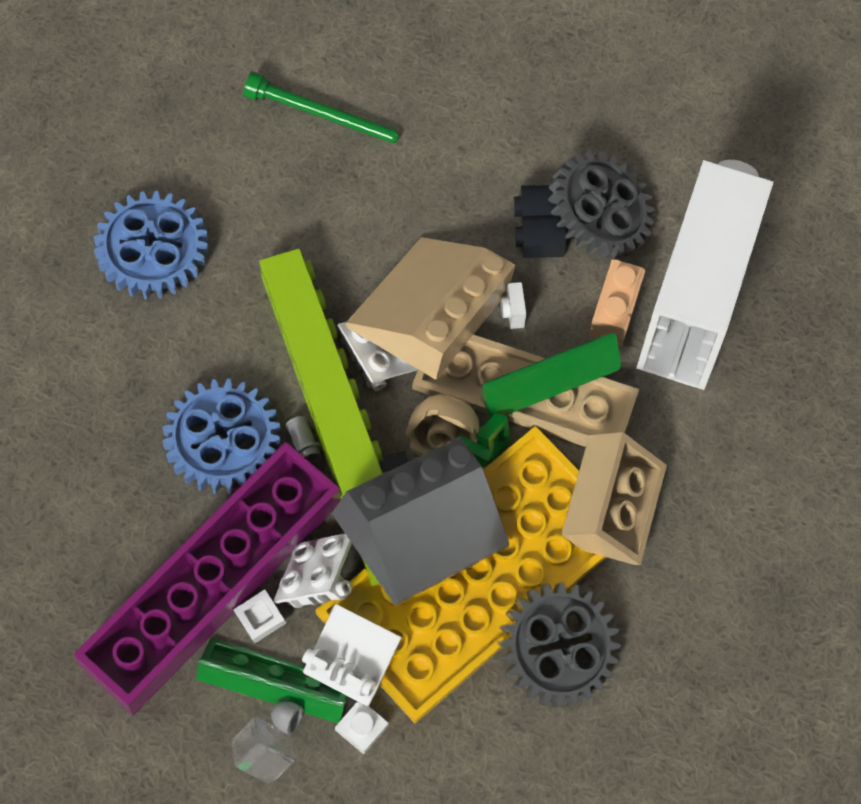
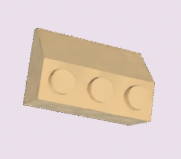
(614, 498)

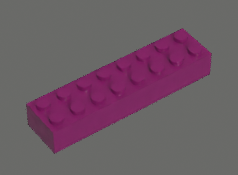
(208, 579)

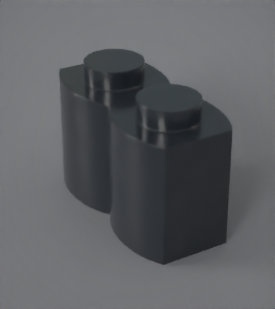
(538, 227)

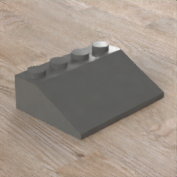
(423, 520)

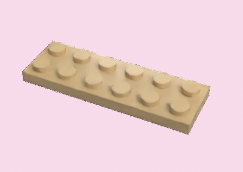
(573, 415)

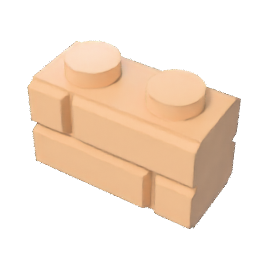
(617, 300)

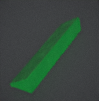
(552, 376)
(267, 682)

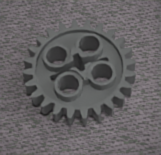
(601, 204)
(567, 677)

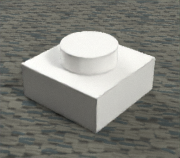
(514, 305)
(259, 616)
(361, 726)

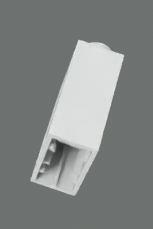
(705, 272)

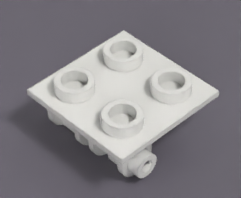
(375, 361)
(315, 573)
(351, 655)

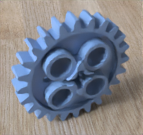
(155, 217)
(208, 408)

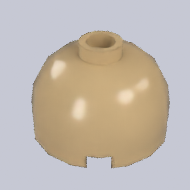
(439, 422)

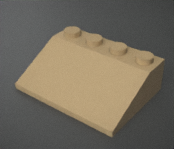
(433, 302)

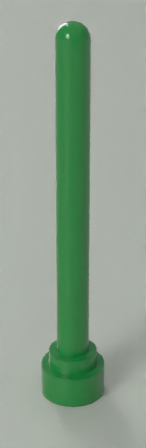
(259, 88)

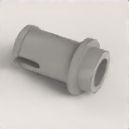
(303, 438)

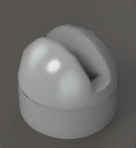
(287, 716)

